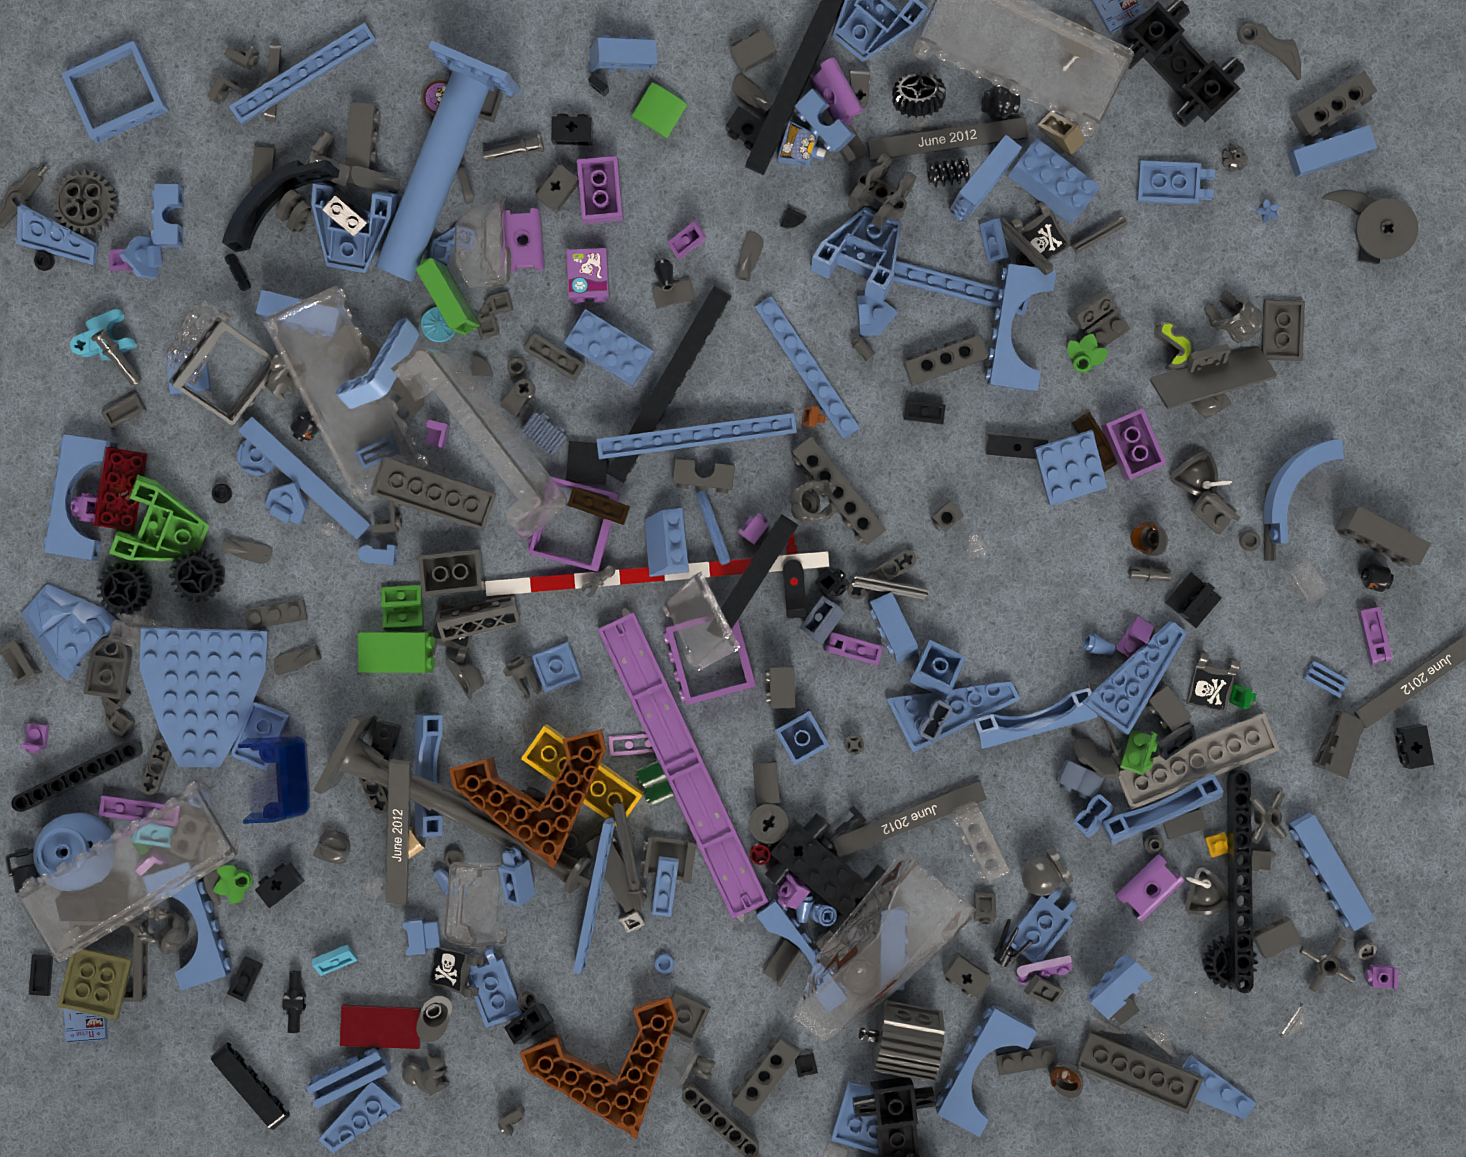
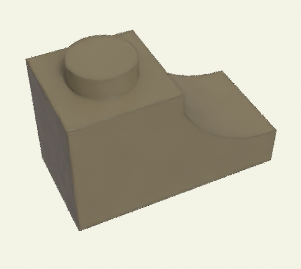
(1062, 131)

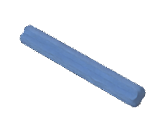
(713, 528)

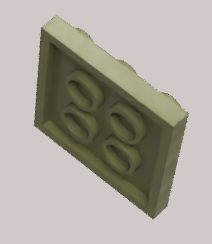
(95, 983)

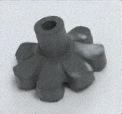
(1234, 158)

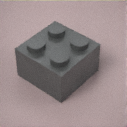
(781, 687)

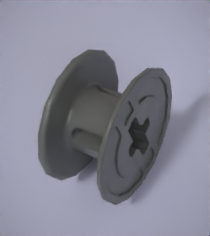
(772, 833)

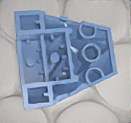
(66, 627)

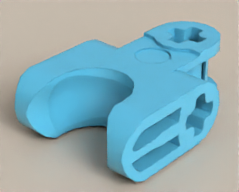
(94, 325)

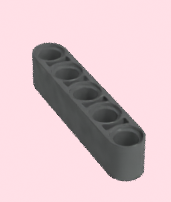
(725, 1128)

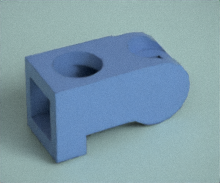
(370, 554)

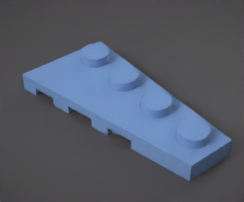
(48, 236)
(1218, 1092)
(365, 1110)

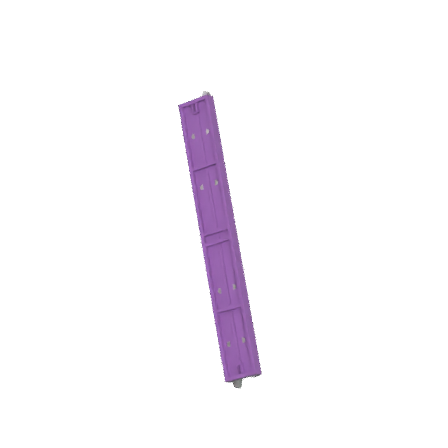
(683, 765)

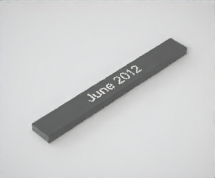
(947, 139)
(1413, 682)
(907, 819)
(398, 831)

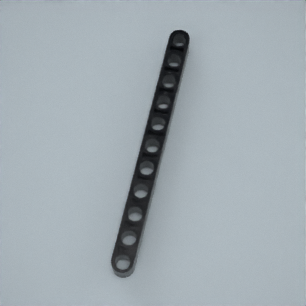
(793, 85)
(673, 376)
(1243, 890)

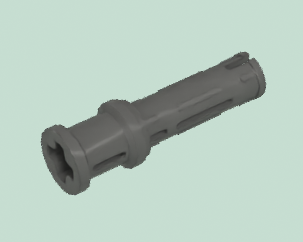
(522, 147)
(109, 349)

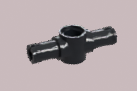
(294, 1002)

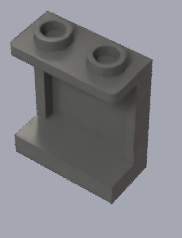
(672, 848)

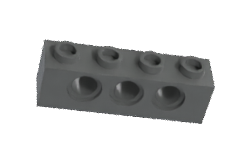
(1360, 86)
(971, 342)
(749, 1102)

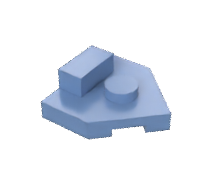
(143, 257)
(873, 315)
(287, 503)

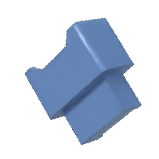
(421, 935)

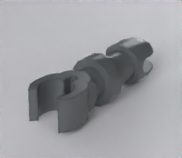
(608, 572)

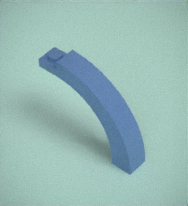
(1287, 478)

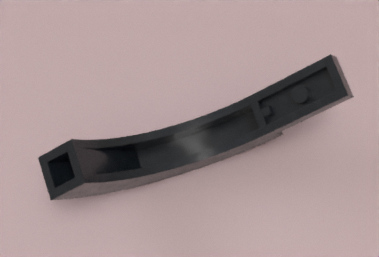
(266, 194)

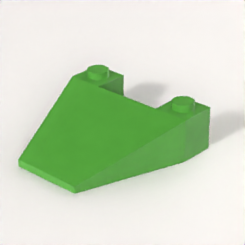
(166, 527)

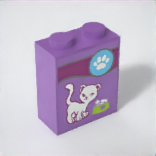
(588, 275)

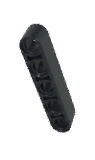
(247, 1084)

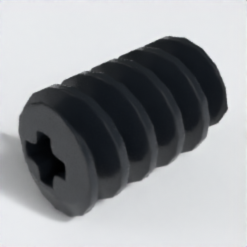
(948, 172)

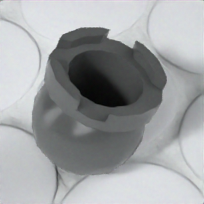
(1043, 874)

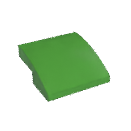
(659, 110)
(410, 607)

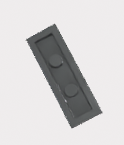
(554, 357)
(275, 614)
(1027, 1059)

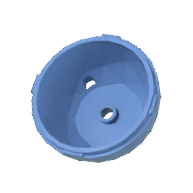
(69, 832)

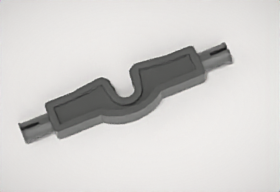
(24, 190)

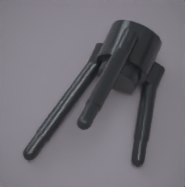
(1004, 953)

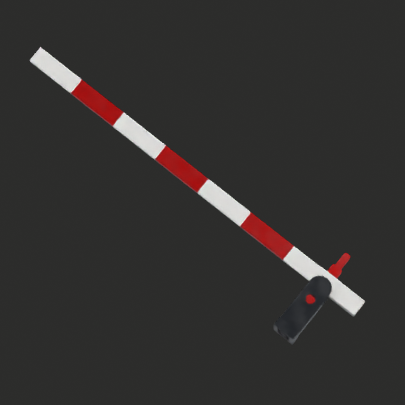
(790, 564)

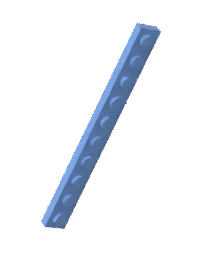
(696, 436)

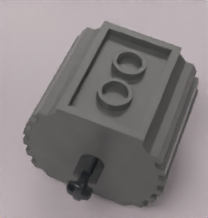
(907, 1040)

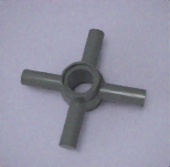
(1268, 817)
(1334, 968)

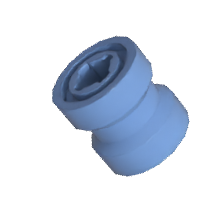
(823, 914)

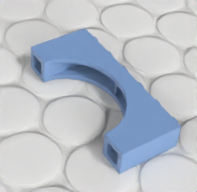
(1005, 366)
(63, 533)
(209, 958)
(996, 1031)

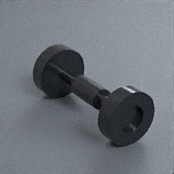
(842, 828)

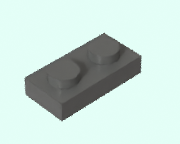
(1043, 990)

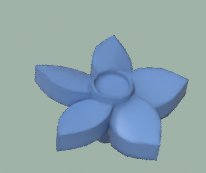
(1268, 211)

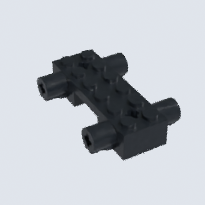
(1181, 64)
(820, 868)
(895, 1122)

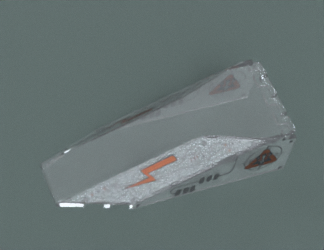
(880, 946)

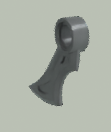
(1284, 51)

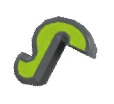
(1178, 342)

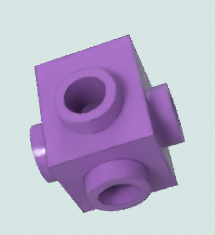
(83, 507)

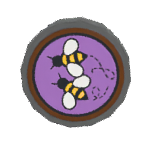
(432, 94)

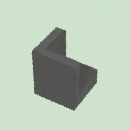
(1261, 859)

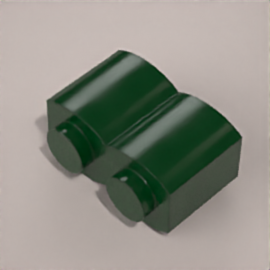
(654, 782)

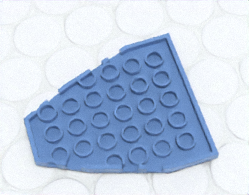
(201, 687)

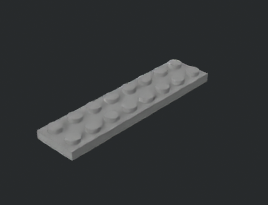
(1201, 758)

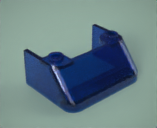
(291, 773)

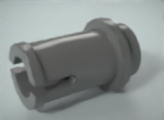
(862, 348)

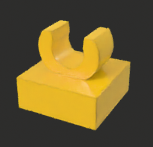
(1217, 844)

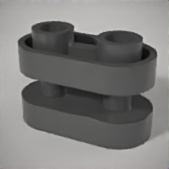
(294, 211)

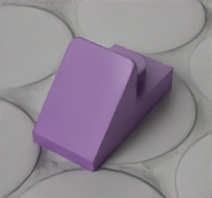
(687, 240)
(1135, 637)

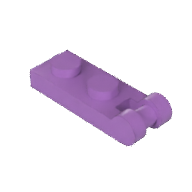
(1375, 635)
(854, 648)
(1044, 969)

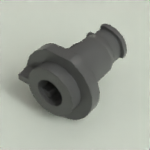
(519, 668)

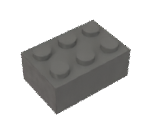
(451, 572)

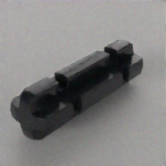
(237, 272)

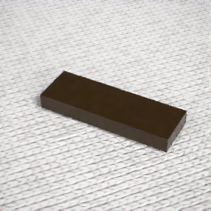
(1086, 423)
(598, 506)

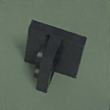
(1193, 600)

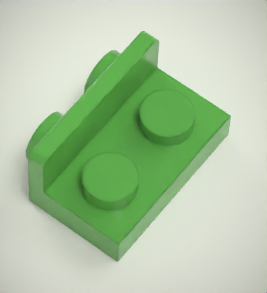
(1138, 752)

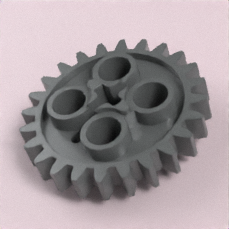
(67, 202)

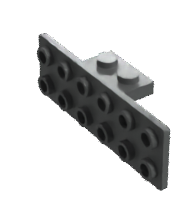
(1211, 374)

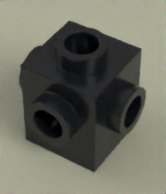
(832, 582)

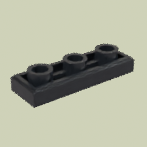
(1003, 446)

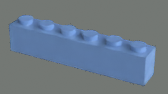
(1331, 871)

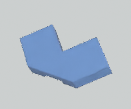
(442, 246)

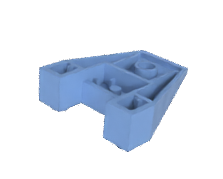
(876, 24)
(338, 243)
(863, 250)

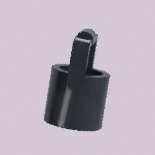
(20, 873)

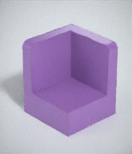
(437, 433)

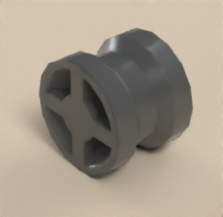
(853, 747)
(703, 1067)

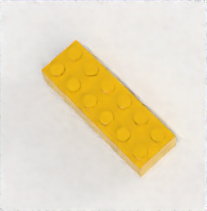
(548, 757)

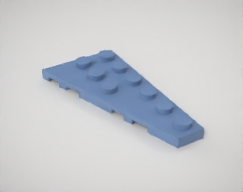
(1128, 689)
(966, 704)

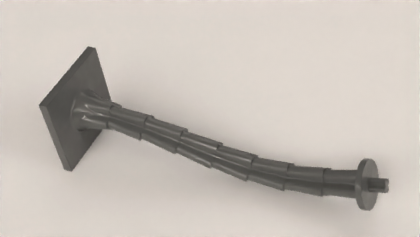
(363, 761)

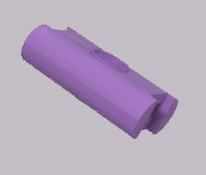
(836, 91)
(524, 225)
(1135, 890)

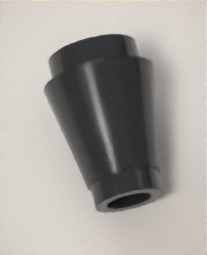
(664, 273)

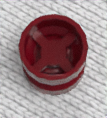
(762, 856)

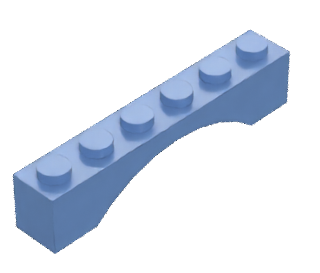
(1001, 729)
(427, 742)
(1142, 819)
(777, 921)

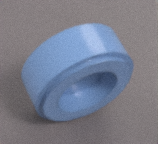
(664, 963)

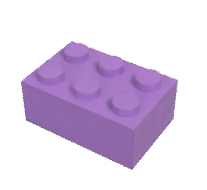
(600, 190)
(1134, 444)

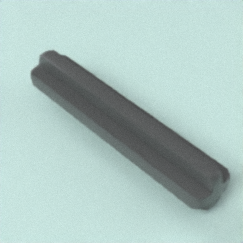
(1099, 234)

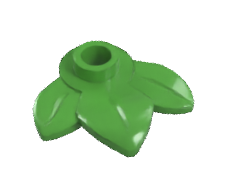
(1086, 350)
(230, 883)

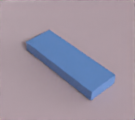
(665, 886)

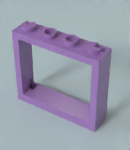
(533, 543)
(680, 675)

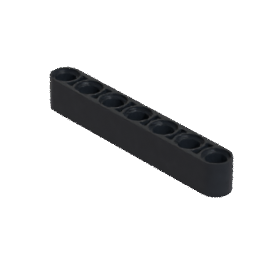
(758, 569)
(68, 777)

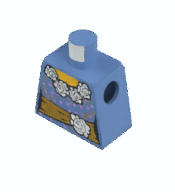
(799, 146)

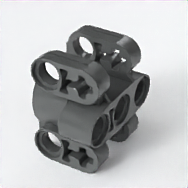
(875, 185)

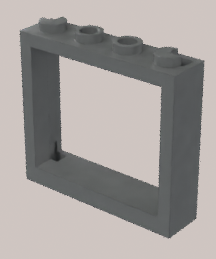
(197, 355)
(140, 966)

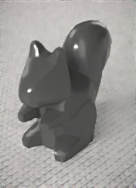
(279, 379)
(429, 1079)

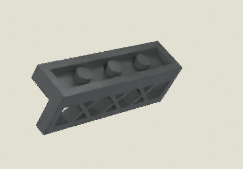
(477, 613)

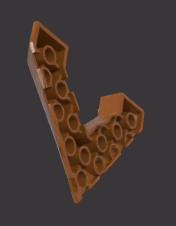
(538, 825)
(618, 1098)

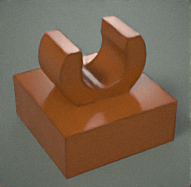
(811, 417)

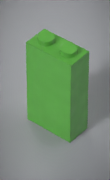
(447, 296)
(395, 652)

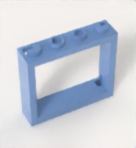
(130, 119)
(985, 178)

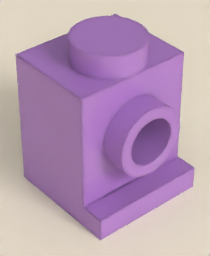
(754, 528)
(792, 892)
(1374, 973)

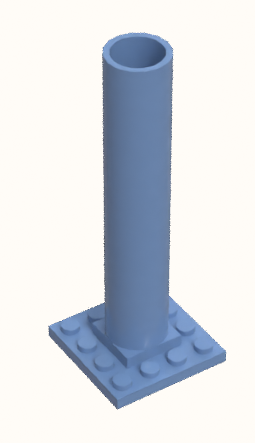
(440, 157)

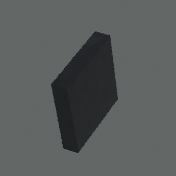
(584, 463)

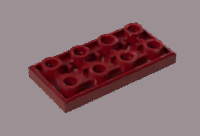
(117, 478)
(379, 1026)

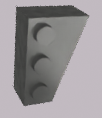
(1340, 744)

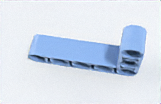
(380, 376)

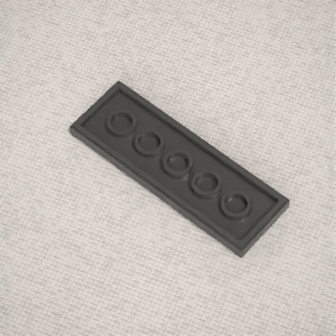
(432, 493)
(1139, 1071)

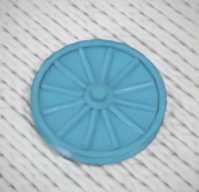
(435, 326)

